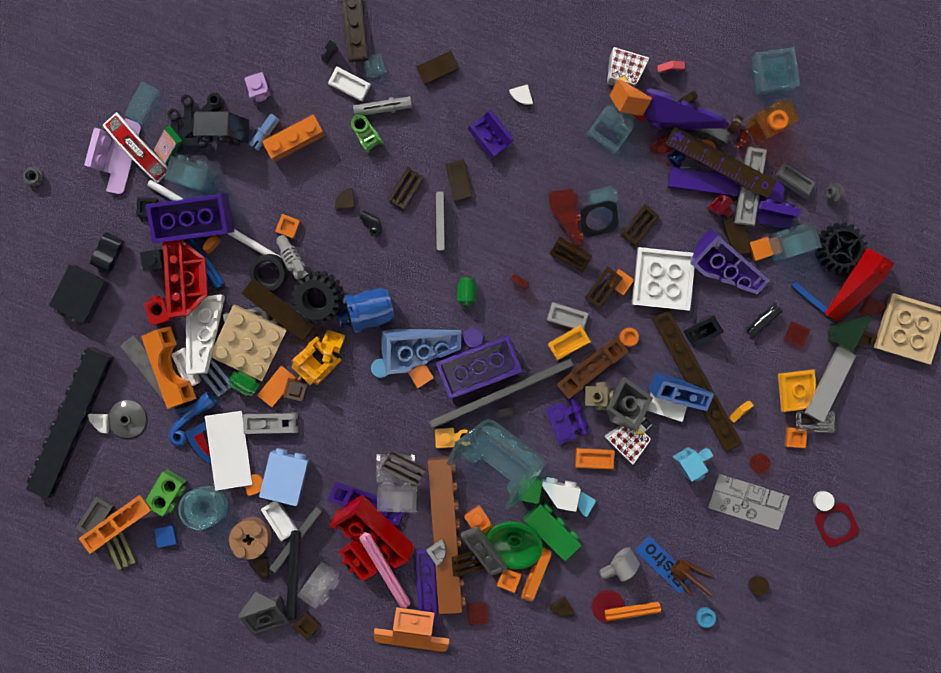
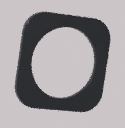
(588, 208)

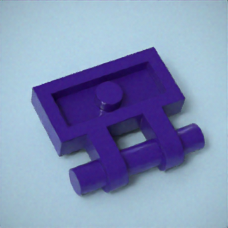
(561, 423)

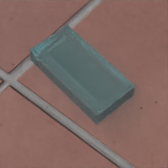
(142, 103)

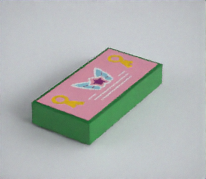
(167, 144)

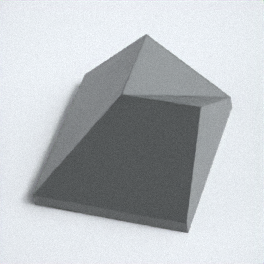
(263, 613)

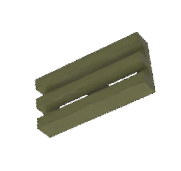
(114, 553)

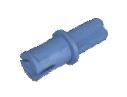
(264, 131)

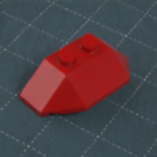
(184, 278)

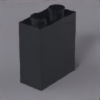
(78, 294)

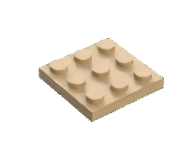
(909, 329)
(248, 342)

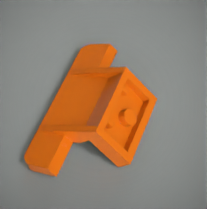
(412, 630)

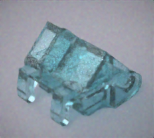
(615, 121)

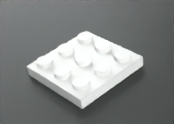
(663, 279)

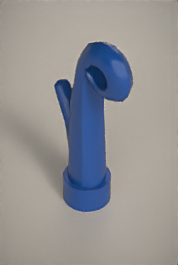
(205, 402)

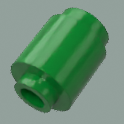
(466, 291)
(243, 383)

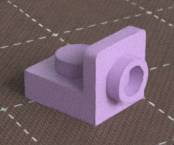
(257, 87)

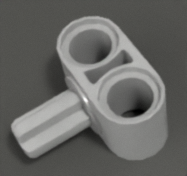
(623, 565)

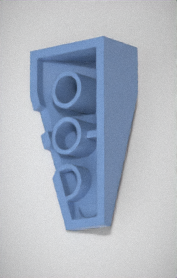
(412, 347)

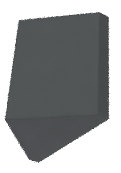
(628, 405)

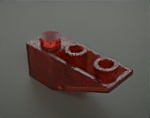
(564, 211)

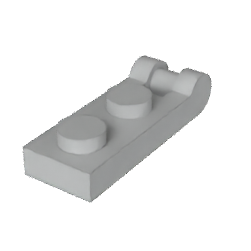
(269, 423)

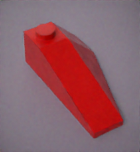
(863, 279)

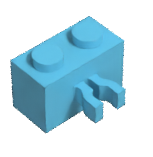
(692, 463)

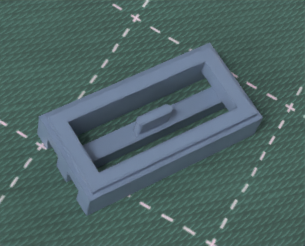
(224, 388)

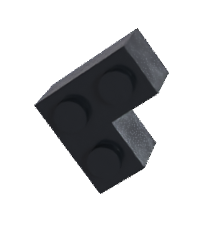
(221, 126)

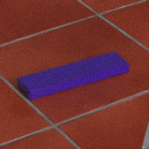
(426, 583)

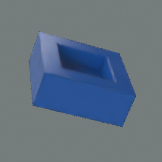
(165, 535)

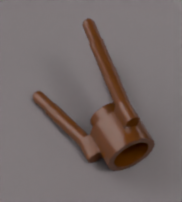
(681, 570)

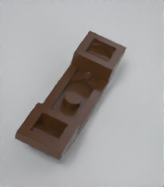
(592, 367)

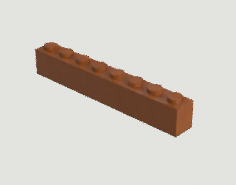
(445, 526)

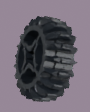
(845, 254)

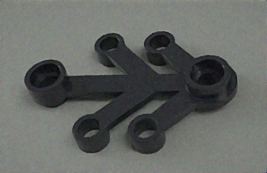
(189, 121)

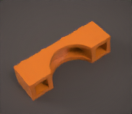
(159, 348)

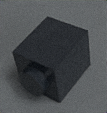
(152, 260)

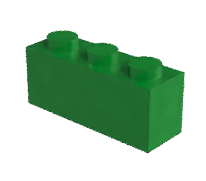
(552, 530)

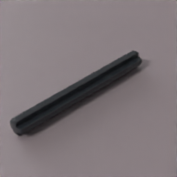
(293, 574)

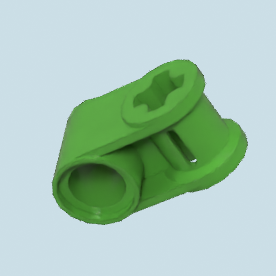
(366, 134)

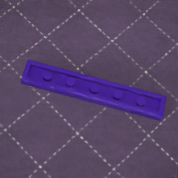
(713, 183)

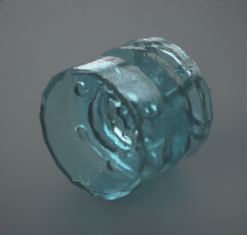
(194, 513)

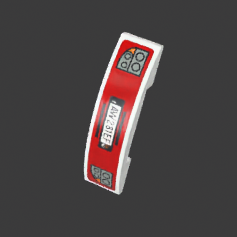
(135, 147)

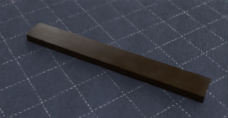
(694, 375)

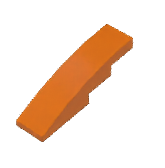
(115, 524)

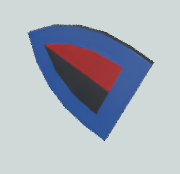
(198, 441)

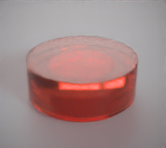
(760, 462)

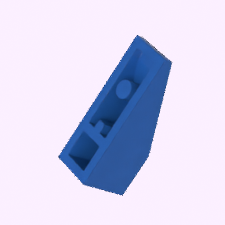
(680, 392)

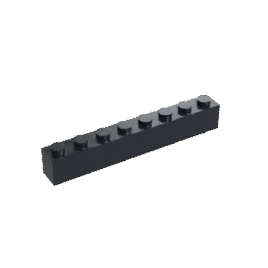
(70, 422)

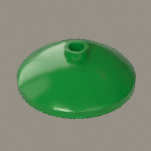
(516, 544)

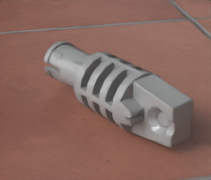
(291, 257)

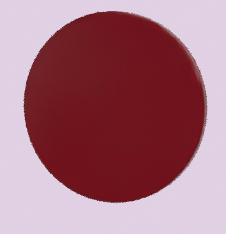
(606, 600)

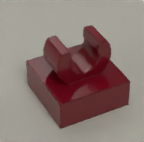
(721, 205)

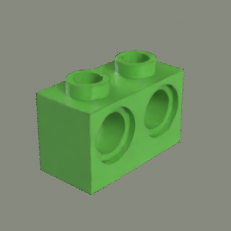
(162, 490)

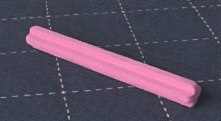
(385, 570)

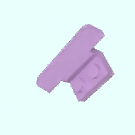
(108, 156)

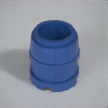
(369, 308)

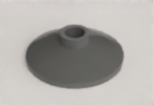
(136, 419)

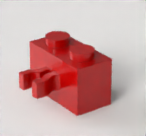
(358, 560)

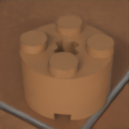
(243, 546)

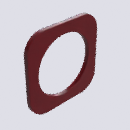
(853, 531)

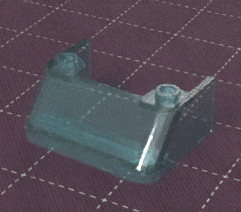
(502, 452)

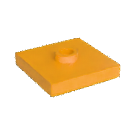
(796, 389)

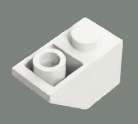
(563, 495)

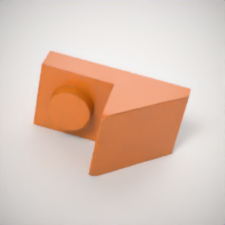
(478, 517)

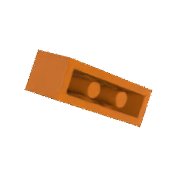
(293, 138)

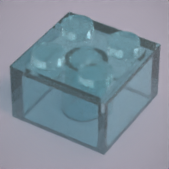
(775, 71)
(190, 174)
(798, 241)

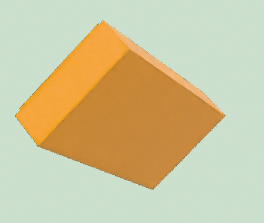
(569, 342)

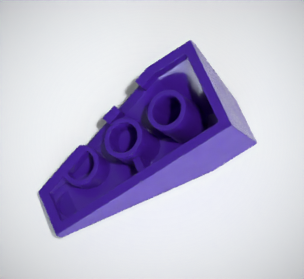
(668, 113)
(721, 261)

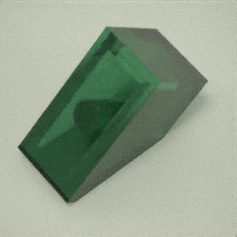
(848, 332)

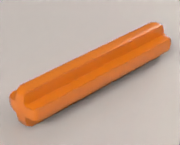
(632, 611)

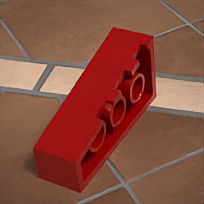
(362, 517)

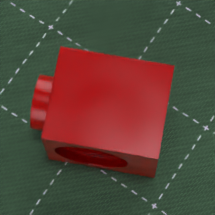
(155, 319)

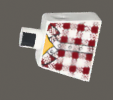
(625, 66)
(630, 442)

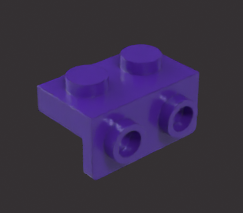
(490, 134)
(775, 214)

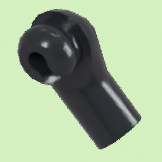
(374, 223)

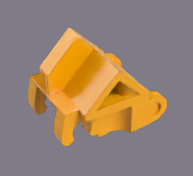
(309, 367)

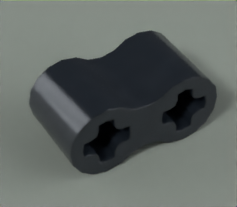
(107, 252)

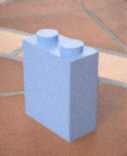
(284, 477)

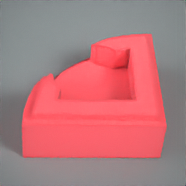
(672, 65)

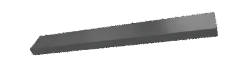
(501, 393)

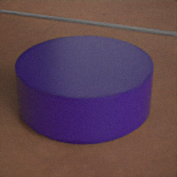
(473, 337)

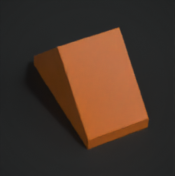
(629, 99)

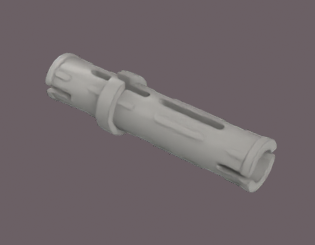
(383, 106)

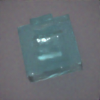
(374, 66)

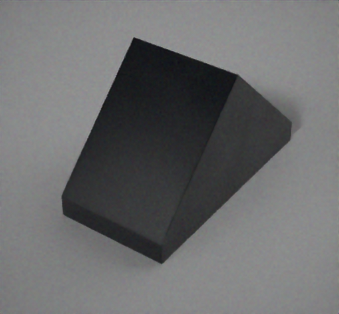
(703, 330)

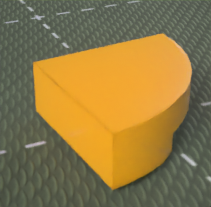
(741, 411)

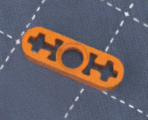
(535, 576)

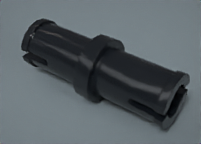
(764, 320)

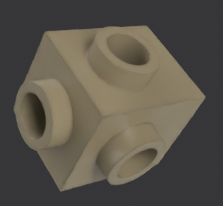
(599, 395)

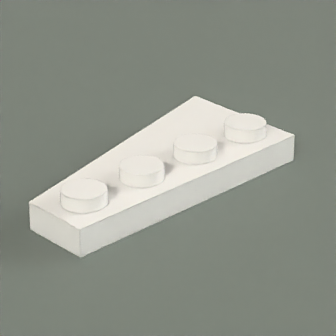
(201, 334)

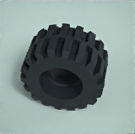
(307, 306)

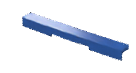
(809, 297)

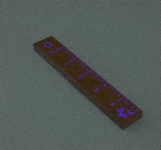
(720, 162)

